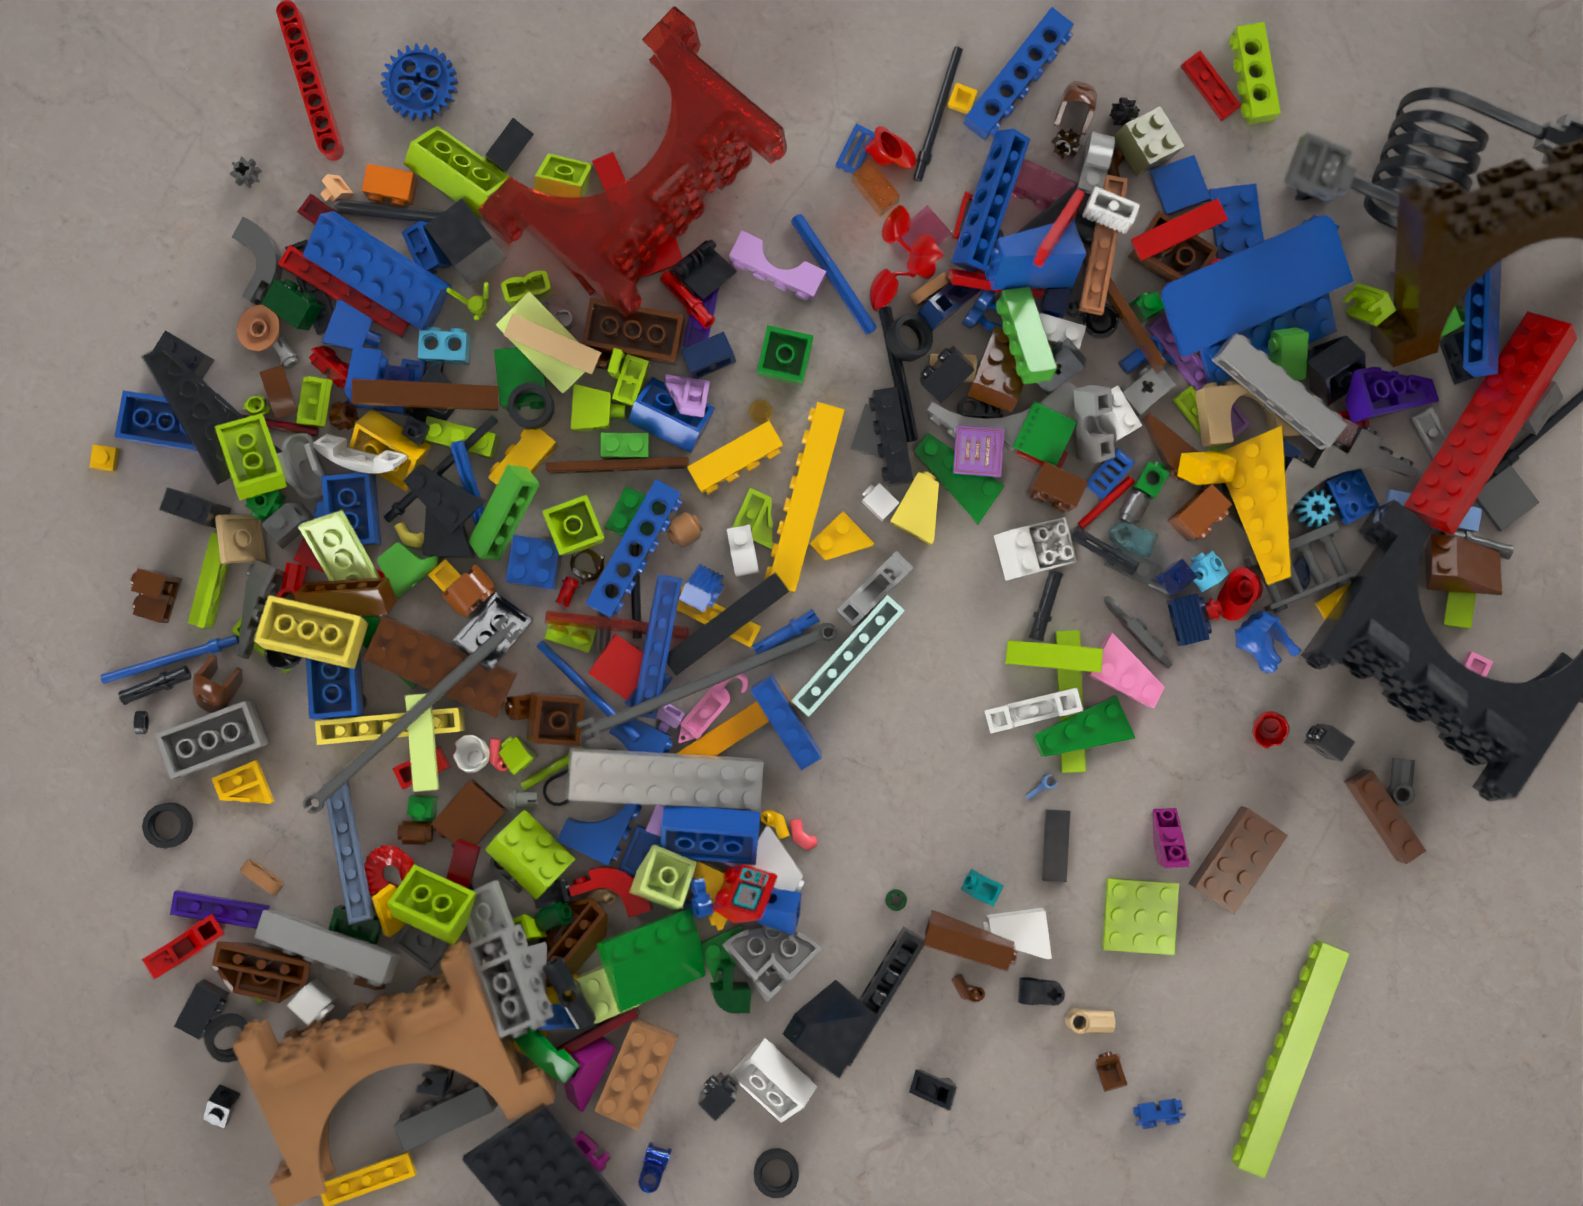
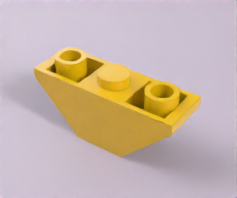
(713, 879)

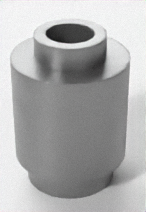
(1133, 507)

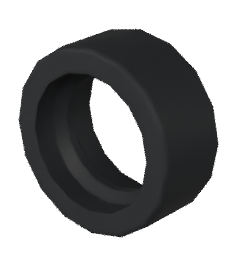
(922, 331)
(525, 388)
(149, 825)
(212, 1030)
(789, 1159)

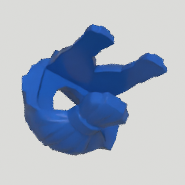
(1258, 637)

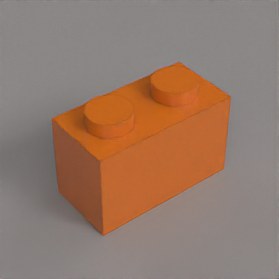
(389, 185)

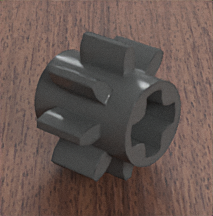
(240, 168)

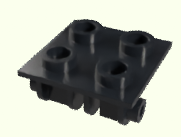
(704, 269)

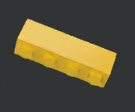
(735, 457)

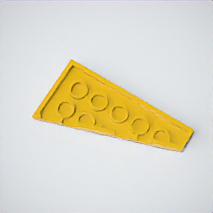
(1261, 501)

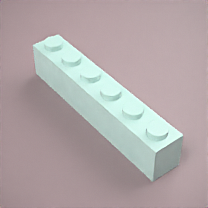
(847, 655)

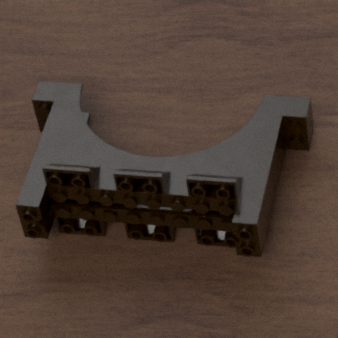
(1457, 236)

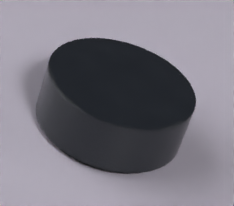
(141, 722)

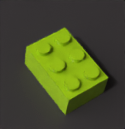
(530, 854)

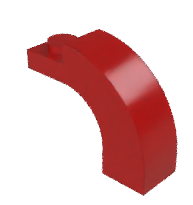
(615, 880)
(183, 947)

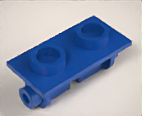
(1168, 1112)

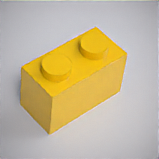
(1206, 467)

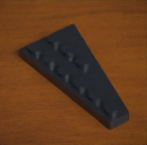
(195, 407)

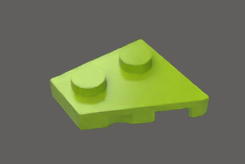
(757, 513)

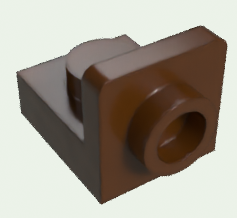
(518, 707)

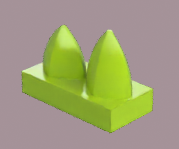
(571, 636)

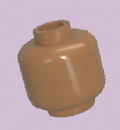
(684, 529)

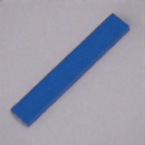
(658, 640)

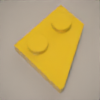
(244, 784)

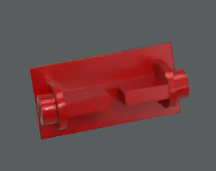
(324, 359)

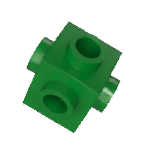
(265, 504)

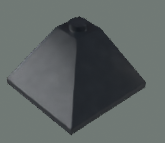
(831, 1027)

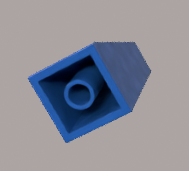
(1014, 257)

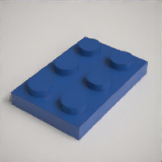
(1244, 219)

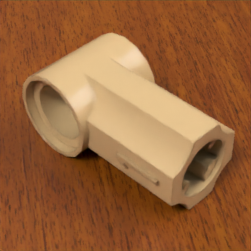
(1091, 1020)

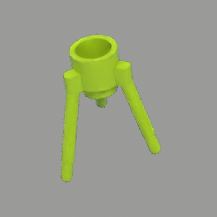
(476, 304)

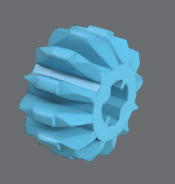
(1318, 517)

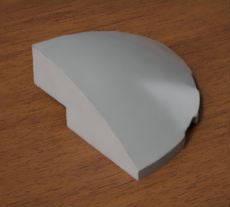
(770, 957)

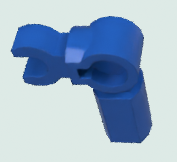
(1136, 358)
(700, 904)

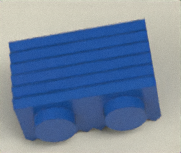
(702, 588)

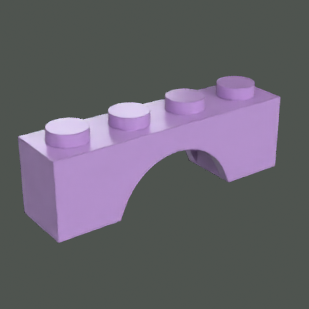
(802, 280)

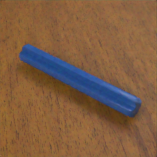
(466, 474)

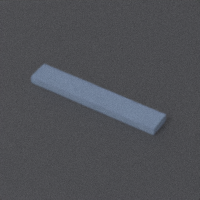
(349, 856)

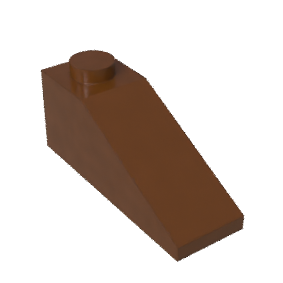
(1167, 444)

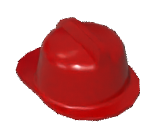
(890, 149)
(1239, 593)

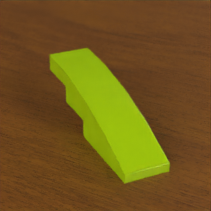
(1054, 656)

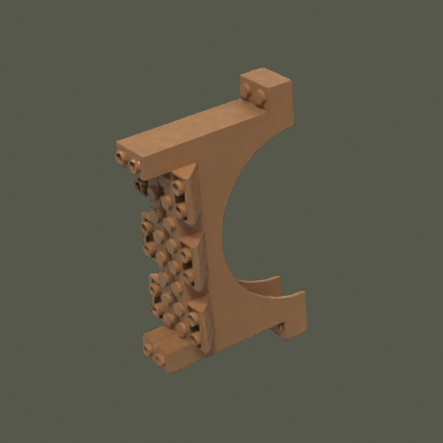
(312, 1067)

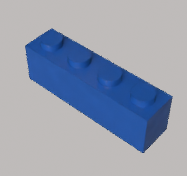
(786, 722)

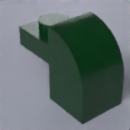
(730, 995)

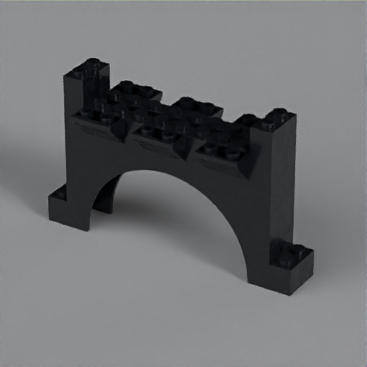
(1385, 636)

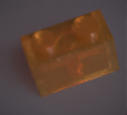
(875, 188)

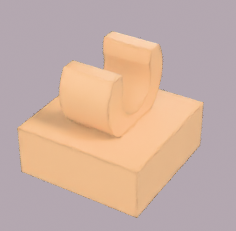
(335, 188)

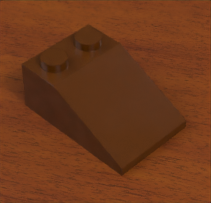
(1461, 566)

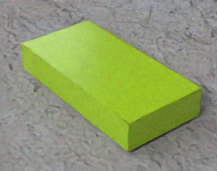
(616, 363)

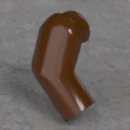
(966, 991)

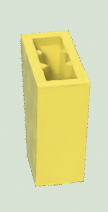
(919, 508)

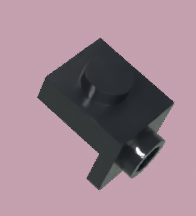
(415, 426)
(556, 892)
(220, 1106)

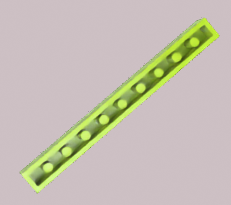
(1290, 1058)

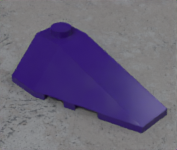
(1383, 393)

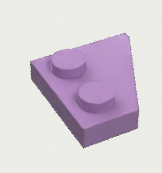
(688, 394)

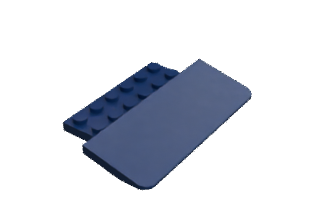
(1259, 291)

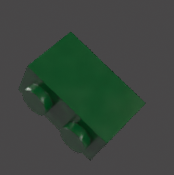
(291, 304)

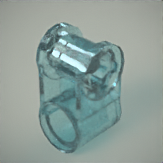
(1137, 539)

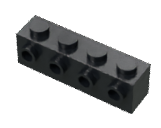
(892, 437)

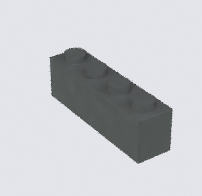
(444, 1115)

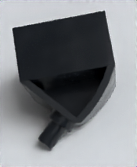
(1332, 367)

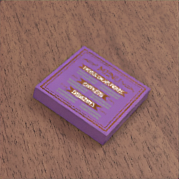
(978, 451)

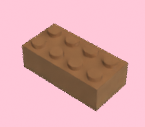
(636, 1073)

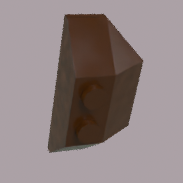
(578, 938)
(260, 970)

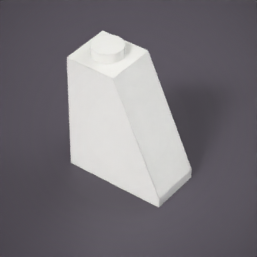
(775, 859)
(1025, 928)

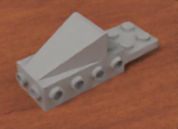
(506, 966)

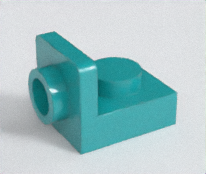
(982, 887)

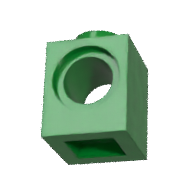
(1141, 482)

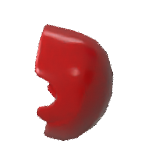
(1270, 729)

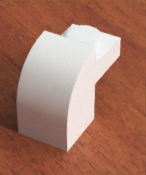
(742, 550)

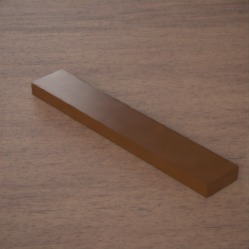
(1133, 325)
(424, 394)
(617, 465)

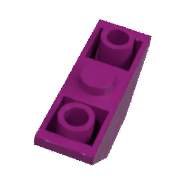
(1169, 839)
(592, 1064)

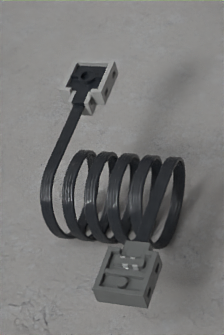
(1323, 170)

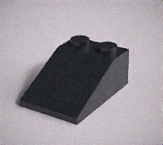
(465, 241)

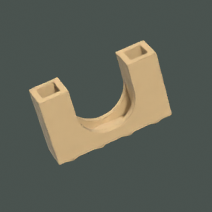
(1214, 413)

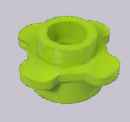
(256, 401)

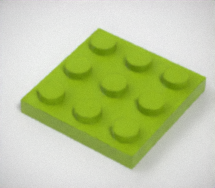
(1140, 916)

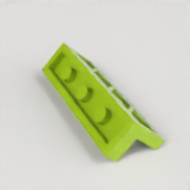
(209, 587)

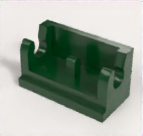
(366, 930)

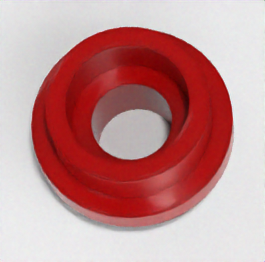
(1214, 609)

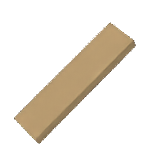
(552, 344)

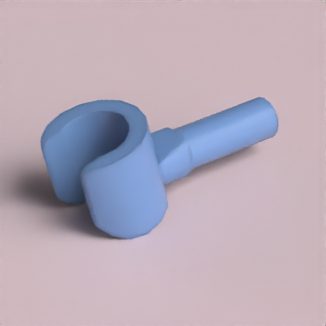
(1043, 785)

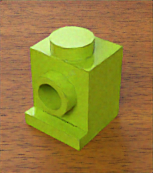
(529, 928)

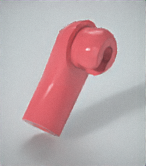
(495, 758)

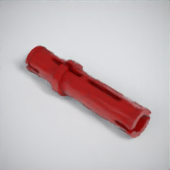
(693, 306)

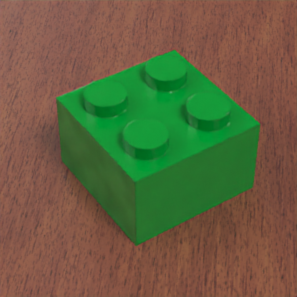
(785, 355)

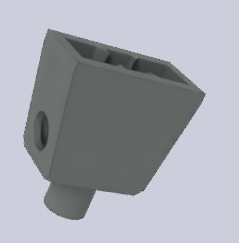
(285, 522)

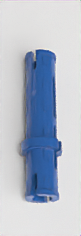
(784, 634)

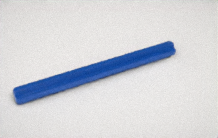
(833, 274)

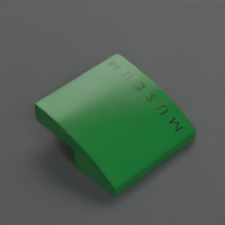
(1044, 433)

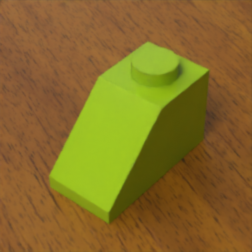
(517, 754)

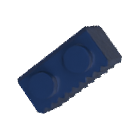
(1189, 619)

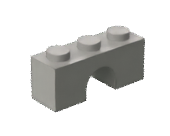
(1092, 440)

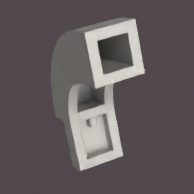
(1097, 160)
(874, 588)

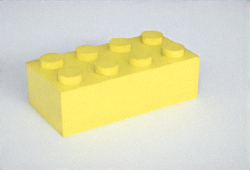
(311, 632)

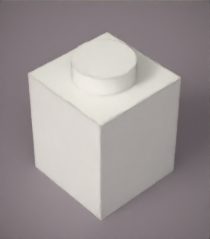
(879, 501)

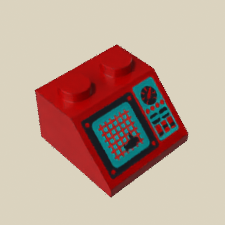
(744, 893)

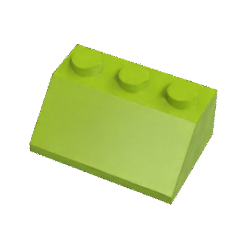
(432, 904)

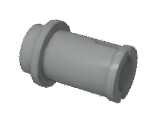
(285, 353)
(522, 799)

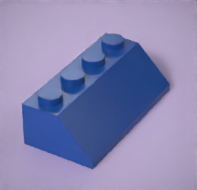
(711, 833)

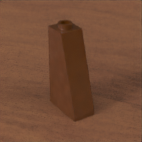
(969, 941)

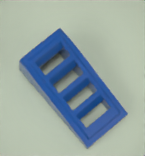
(1126, 460)

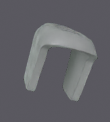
(294, 452)

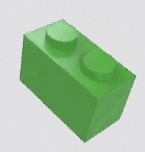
(1289, 350)
(625, 446)

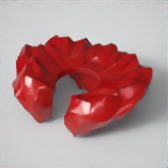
(379, 859)

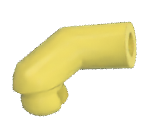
(408, 538)

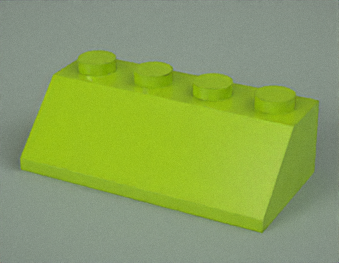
(454, 168)

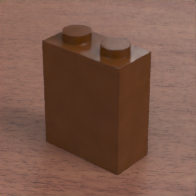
(469, 815)

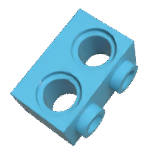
(443, 349)

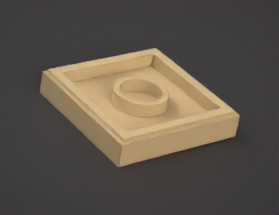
(240, 539)

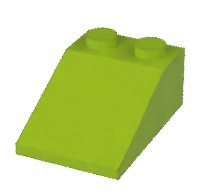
(251, 456)

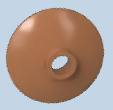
(250, 327)

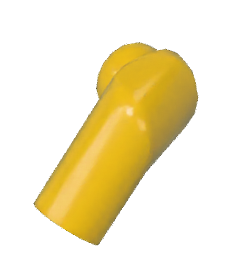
(776, 821)

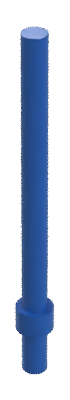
(213, 646)
(586, 689)

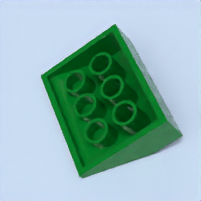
(652, 958)

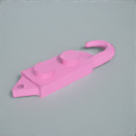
(708, 709)

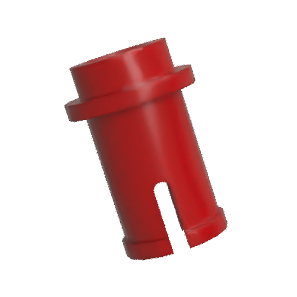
(568, 589)

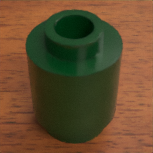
(553, 916)

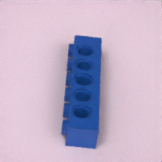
(1052, 25)
(990, 200)
(658, 493)

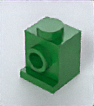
(1146, 305)
(422, 807)

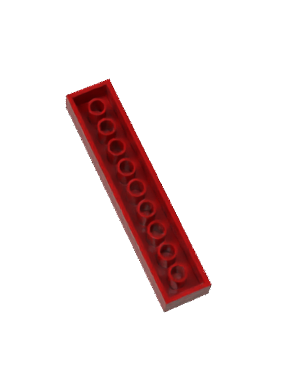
(1491, 422)

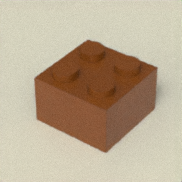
(1200, 512)

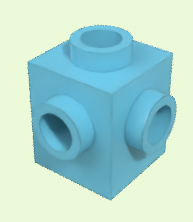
(1208, 569)

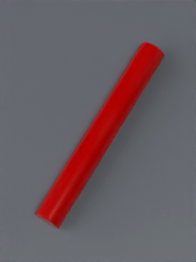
(1106, 502)

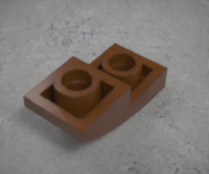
(279, 392)

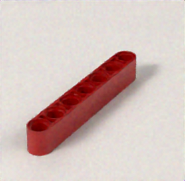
(304, 71)

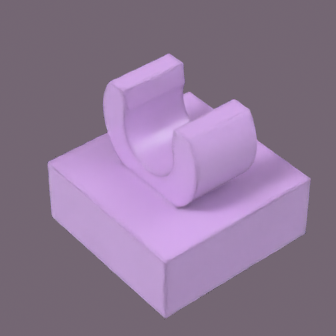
(670, 717)

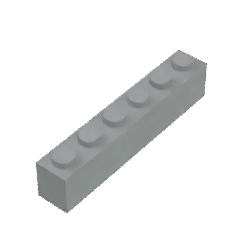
(1279, 391)
(327, 946)

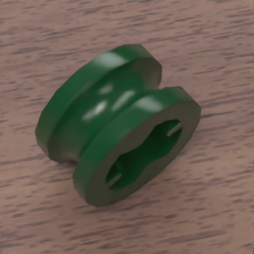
(902, 903)

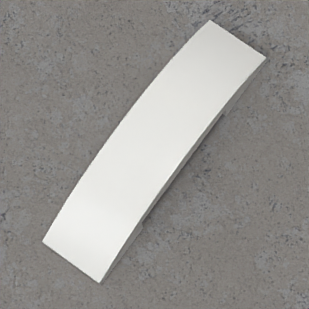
(336, 450)
(1033, 710)

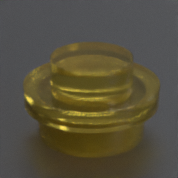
(760, 411)

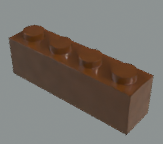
(352, 597)
(1385, 816)

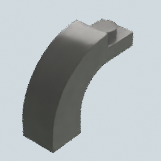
(266, 255)

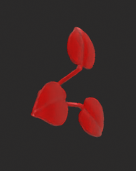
(921, 258)

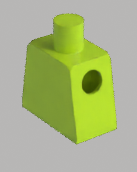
(593, 409)

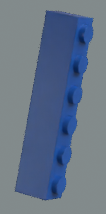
(1482, 324)

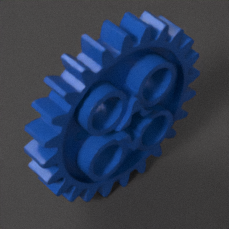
(425, 63)

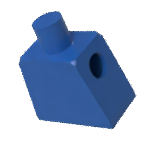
(349, 328)
(782, 911)

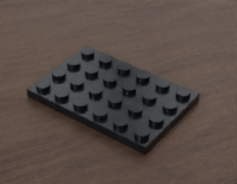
(538, 1166)

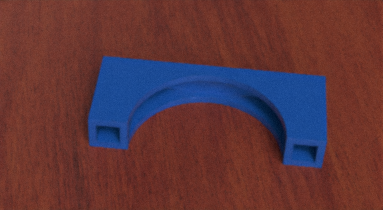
(603, 837)

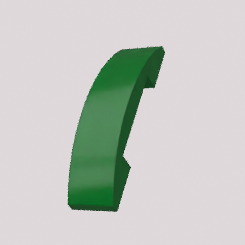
(544, 1055)

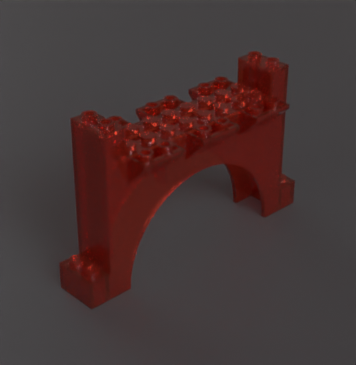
(615, 232)

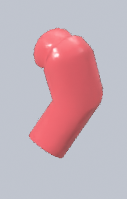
(800, 838)

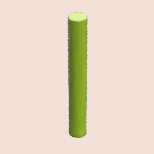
(546, 772)

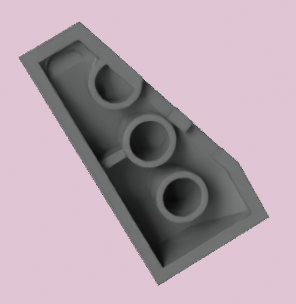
(261, 582)

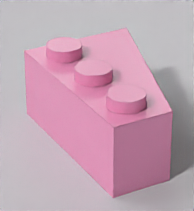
(1126, 673)

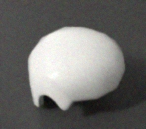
(471, 753)

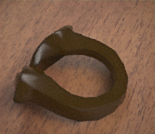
(588, 576)

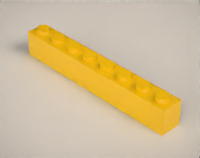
(806, 493)

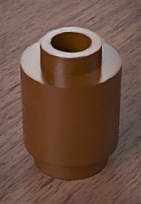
(415, 833)

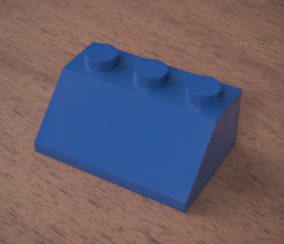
(658, 415)

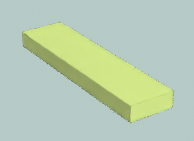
(422, 748)

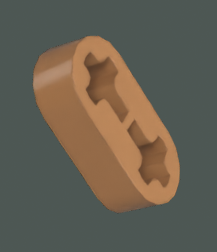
(930, 289)
(262, 877)

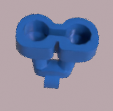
(976, 313)

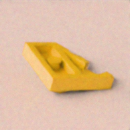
(840, 538)

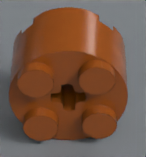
(468, 590)

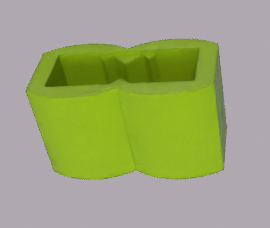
(536, 282)

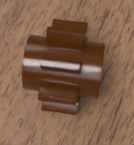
(343, 415)

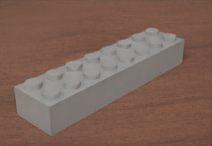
(664, 778)

